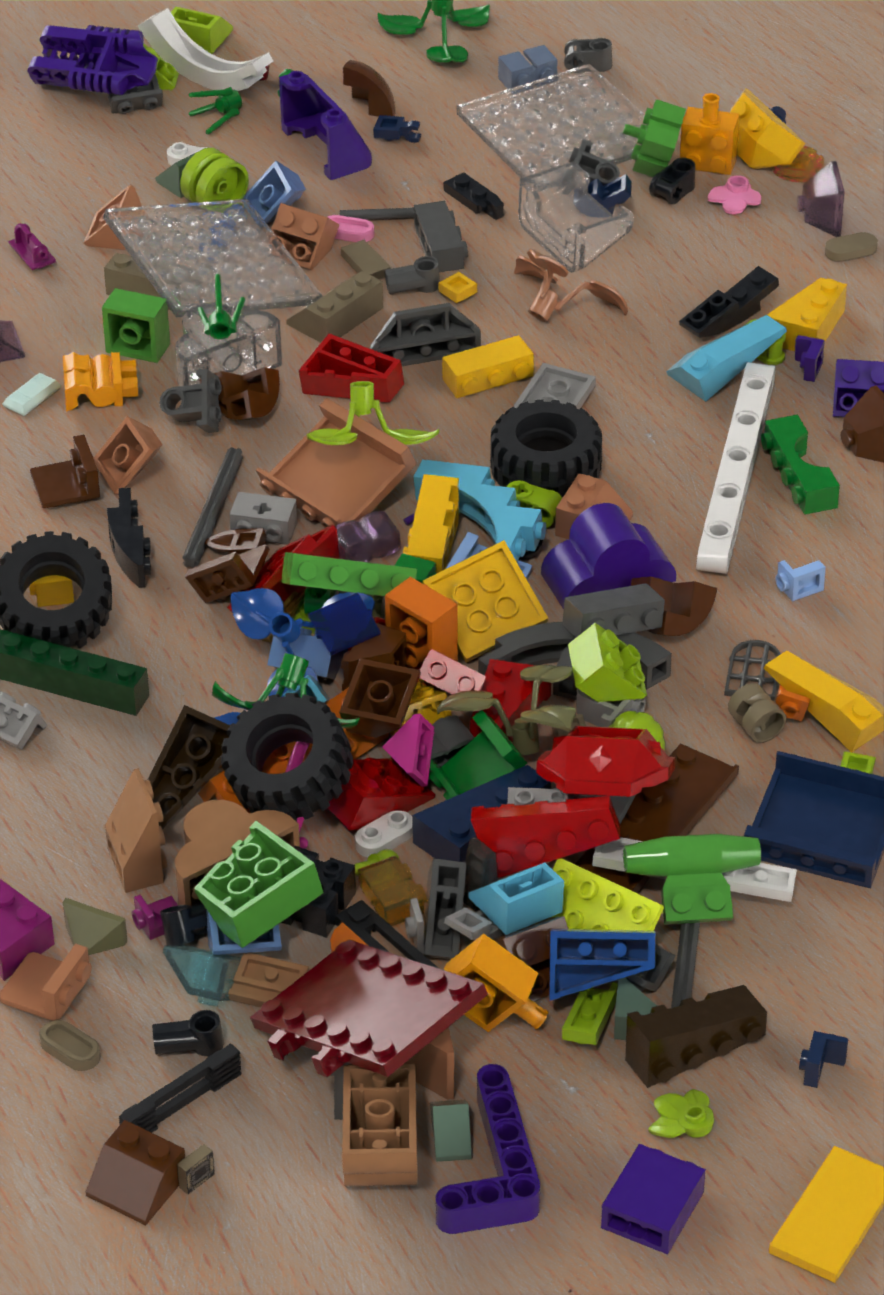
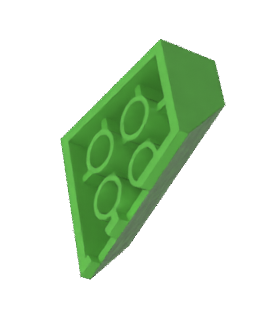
(258, 885)

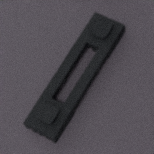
(364, 919)
(218, 1071)

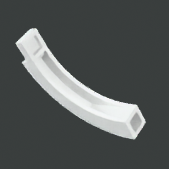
(196, 63)

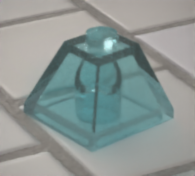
(203, 972)

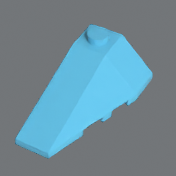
(718, 362)

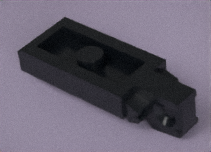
(474, 195)

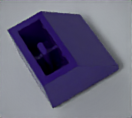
(852, 381)

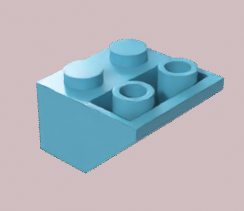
(521, 898)

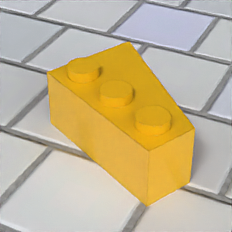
(812, 311)
(435, 520)

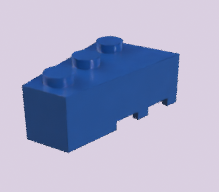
(595, 957)

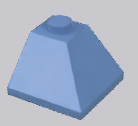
(275, 187)

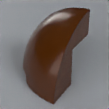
(370, 86)
(248, 394)
(684, 606)

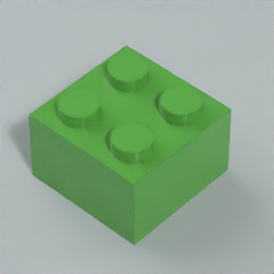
(136, 325)

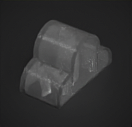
(249, 349)

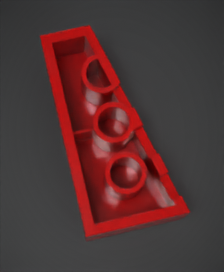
(544, 830)

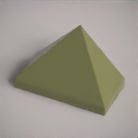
(93, 927)

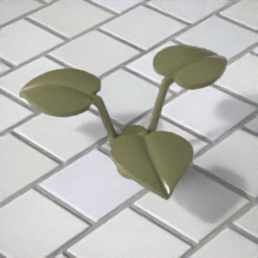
(525, 728)

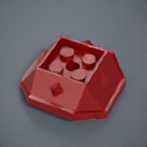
(605, 761)

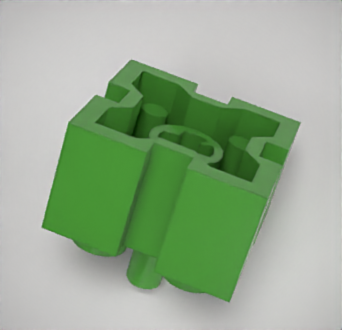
(656, 138)

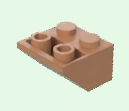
(304, 234)

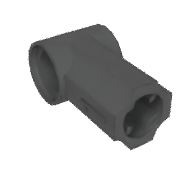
(421, 276)

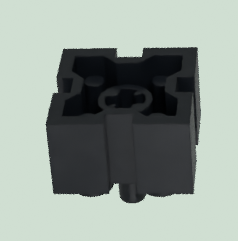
(339, 889)

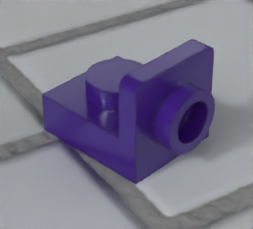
(810, 354)

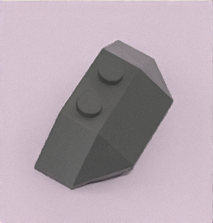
(426, 334)

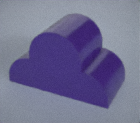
(603, 555)

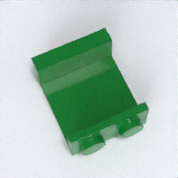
(480, 761)

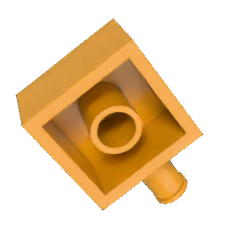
(710, 136)
(506, 982)

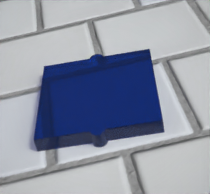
(344, 624)

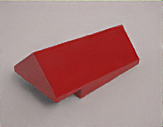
(319, 544)

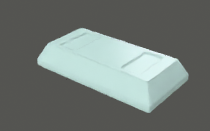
(31, 394)

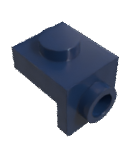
(823, 1048)

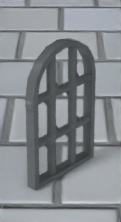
(748, 660)

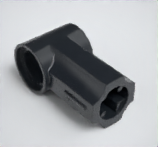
(183, 923)
(199, 1034)

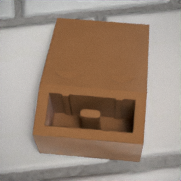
(136, 837)

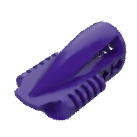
(107, 59)

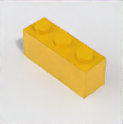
(487, 366)

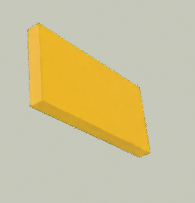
(832, 1215)

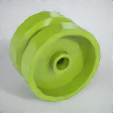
(213, 177)

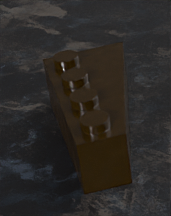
(692, 1033)

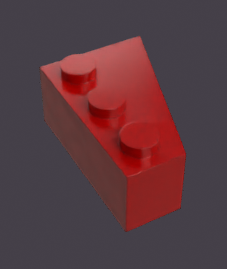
(342, 362)
(511, 691)

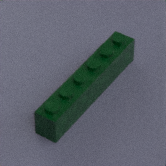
(73, 673)

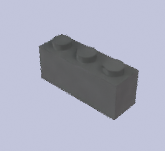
(439, 235)
(617, 609)

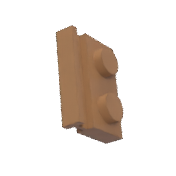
(263, 978)

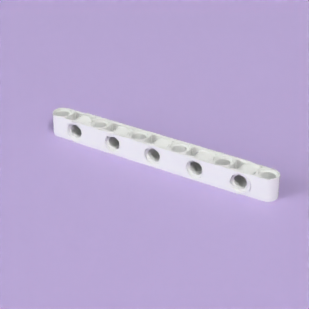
(736, 469)

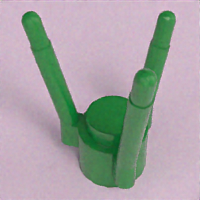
(228, 102)
(219, 322)

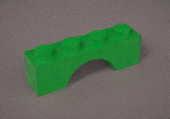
(810, 485)

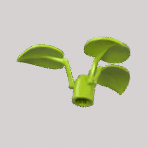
(361, 404)

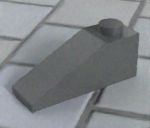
(444, 898)

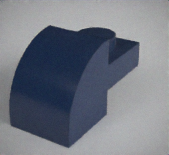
(612, 193)

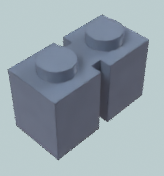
(516, 70)

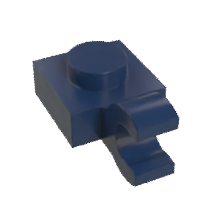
(394, 127)

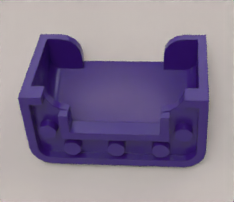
(313, 113)

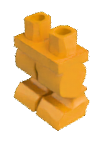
(101, 379)

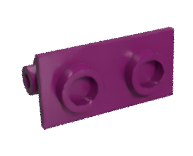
(30, 248)

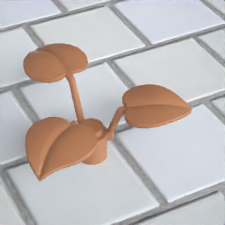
(546, 299)

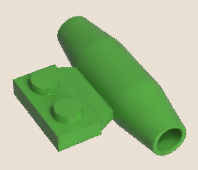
(694, 870)

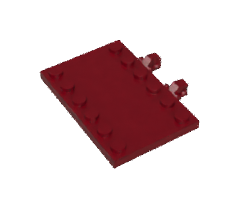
(365, 1009)

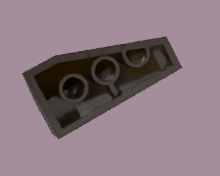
(187, 761)

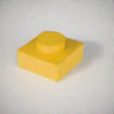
(457, 287)

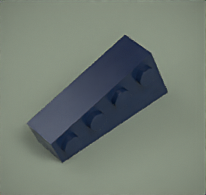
(447, 827)

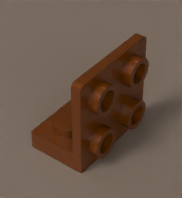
(68, 480)
(227, 574)

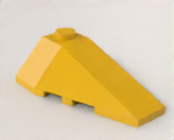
(837, 705)

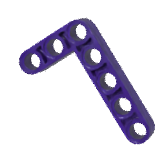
(516, 1191)

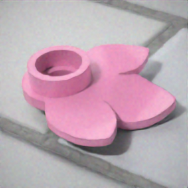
(735, 195)

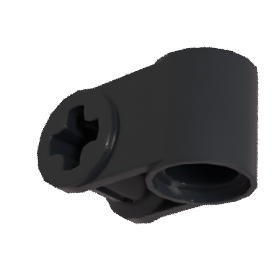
(674, 180)

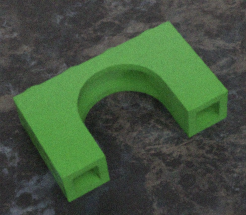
(343, 574)

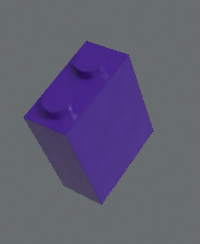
(653, 1198)

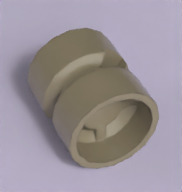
(757, 713)

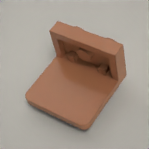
(47, 984)

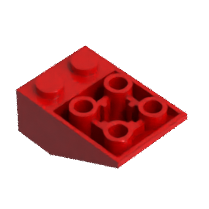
(375, 790)

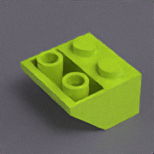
(203, 28)
(606, 666)

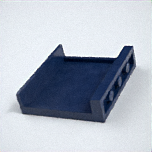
(822, 820)

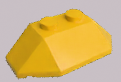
(762, 136)

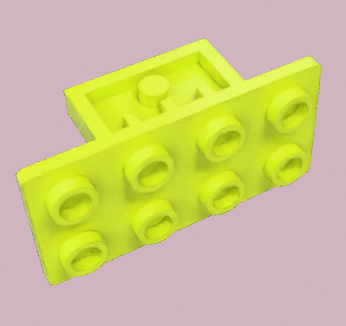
(601, 904)

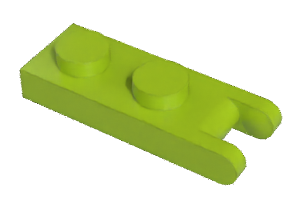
(589, 1015)

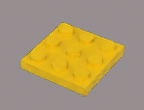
(489, 598)

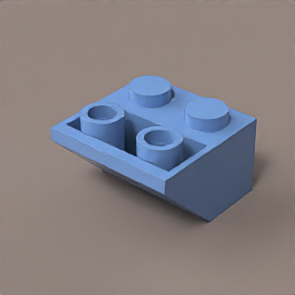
(310, 649)

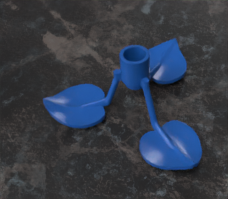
(262, 613)

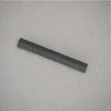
(378, 214)

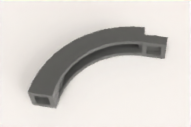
(547, 641)

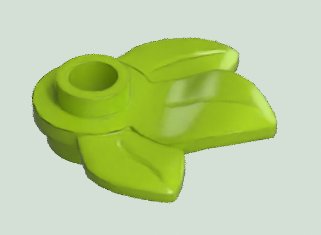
(683, 1115)

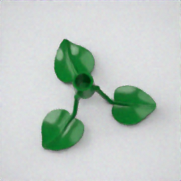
(466, 17)
(288, 676)

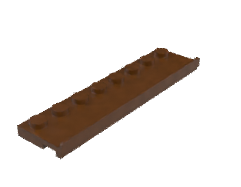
(669, 807)

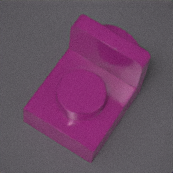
(148, 916)

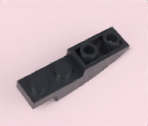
(728, 309)
(128, 539)

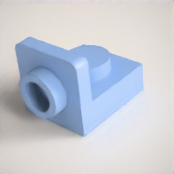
(800, 581)

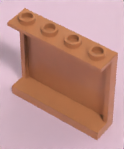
(339, 480)

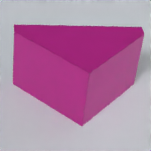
(413, 748)

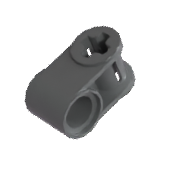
(589, 51)

